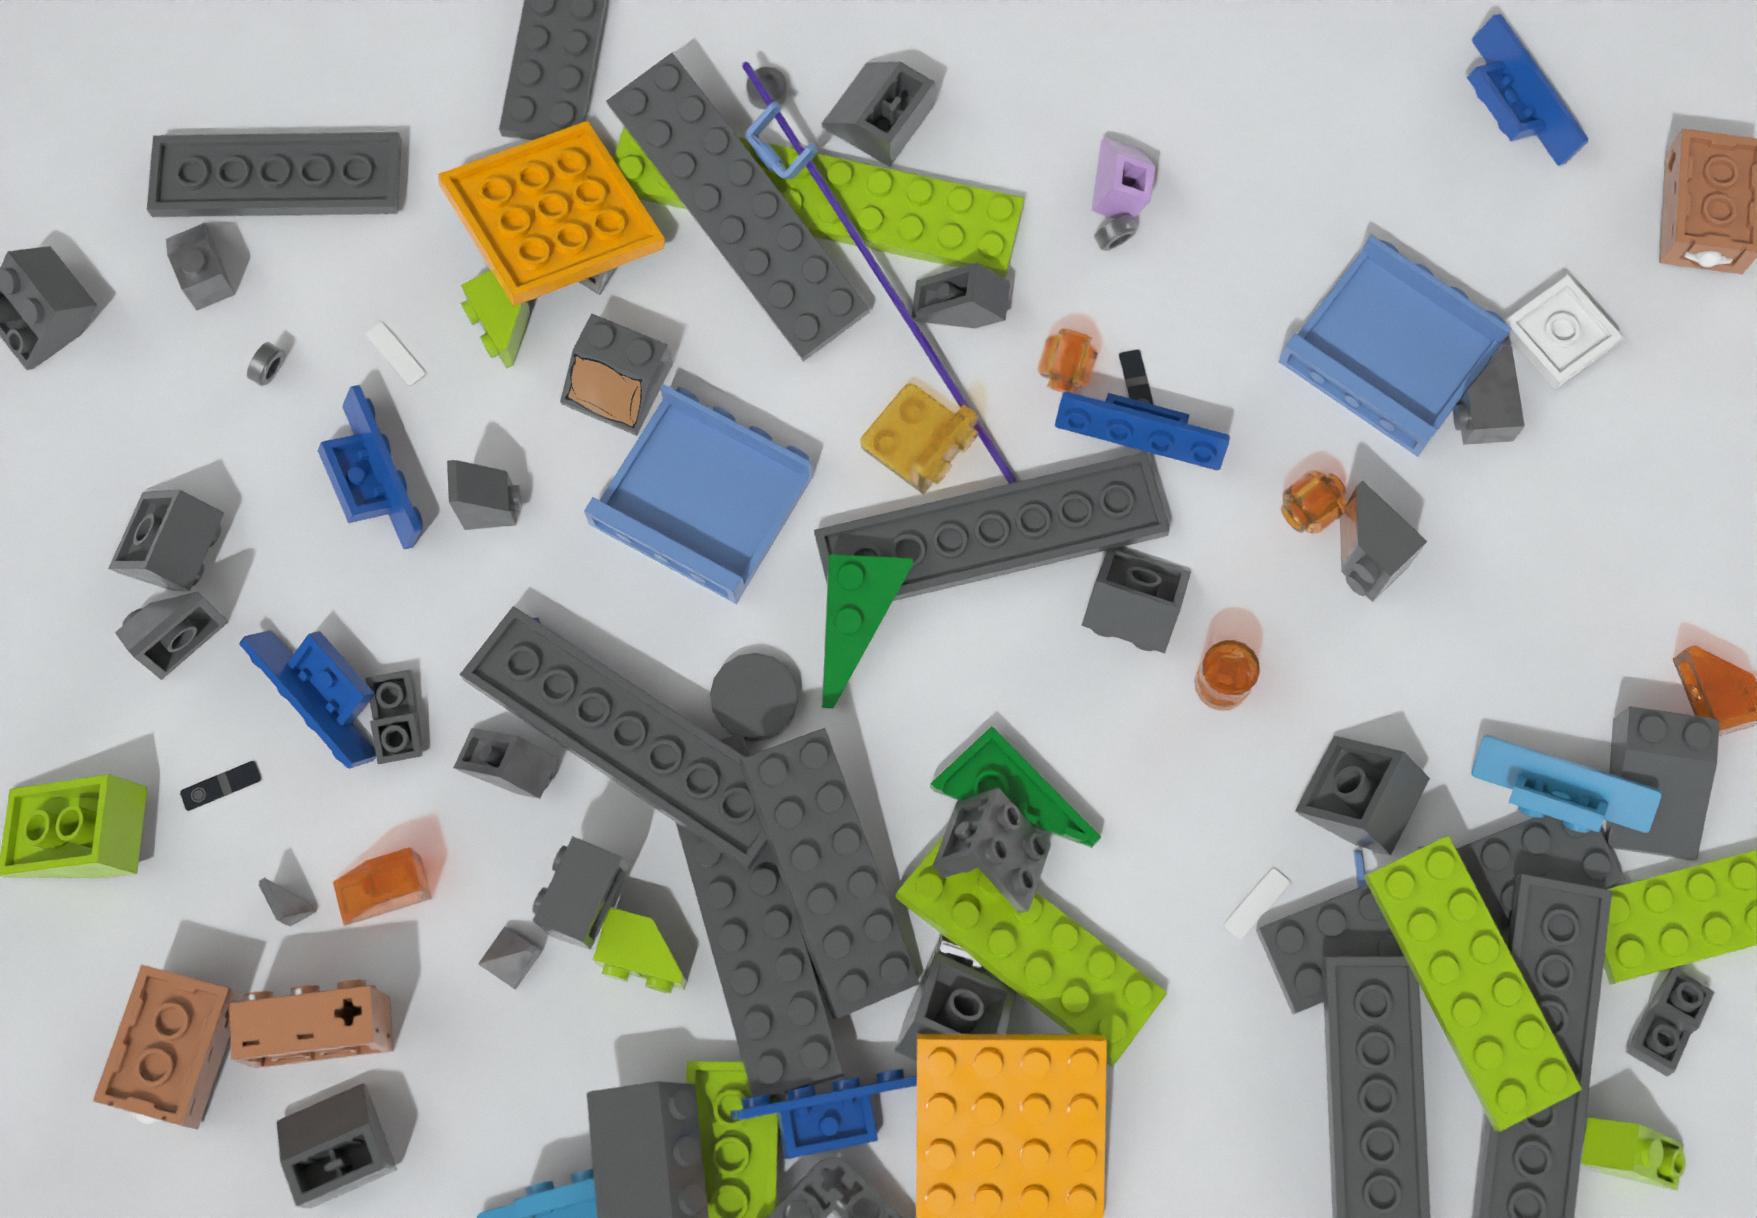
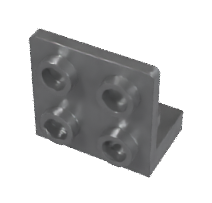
(999, 841)

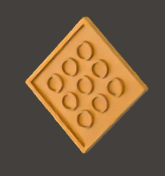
(550, 212)
(1010, 1126)

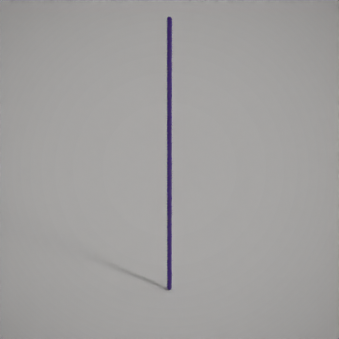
(879, 274)

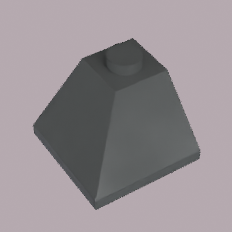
(169, 631)
(955, 1002)

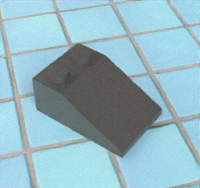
(1679, 759)

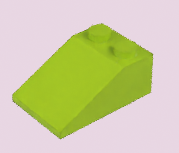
(74, 829)

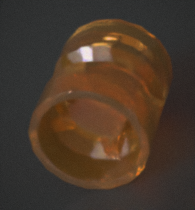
(1226, 675)

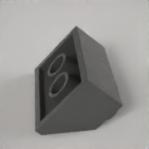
(647, 1151)

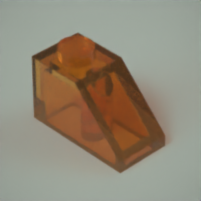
(1718, 689)
(382, 886)

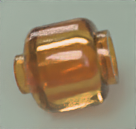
(1067, 360)
(1313, 502)

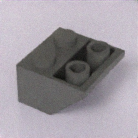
(882, 109)
(40, 305)
(579, 892)
(333, 1147)

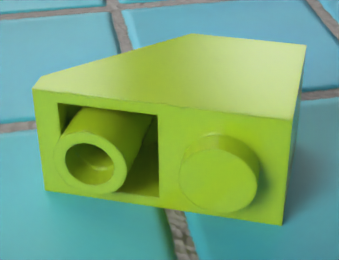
(499, 319)
(637, 948)
(1633, 1153)

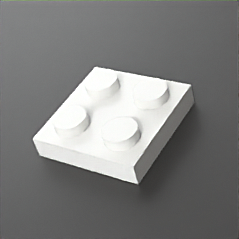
(1561, 332)

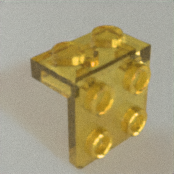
(919, 437)

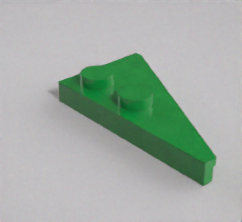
(856, 603)
(996, 764)

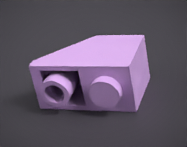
(1122, 180)

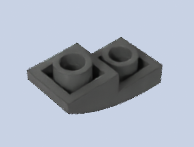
(395, 717)
(1670, 1021)

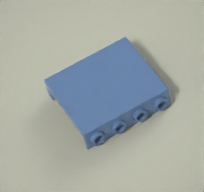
(1395, 345)
(702, 494)

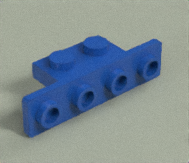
(1521, 94)
(1142, 428)
(365, 472)
(319, 688)
(825, 1120)

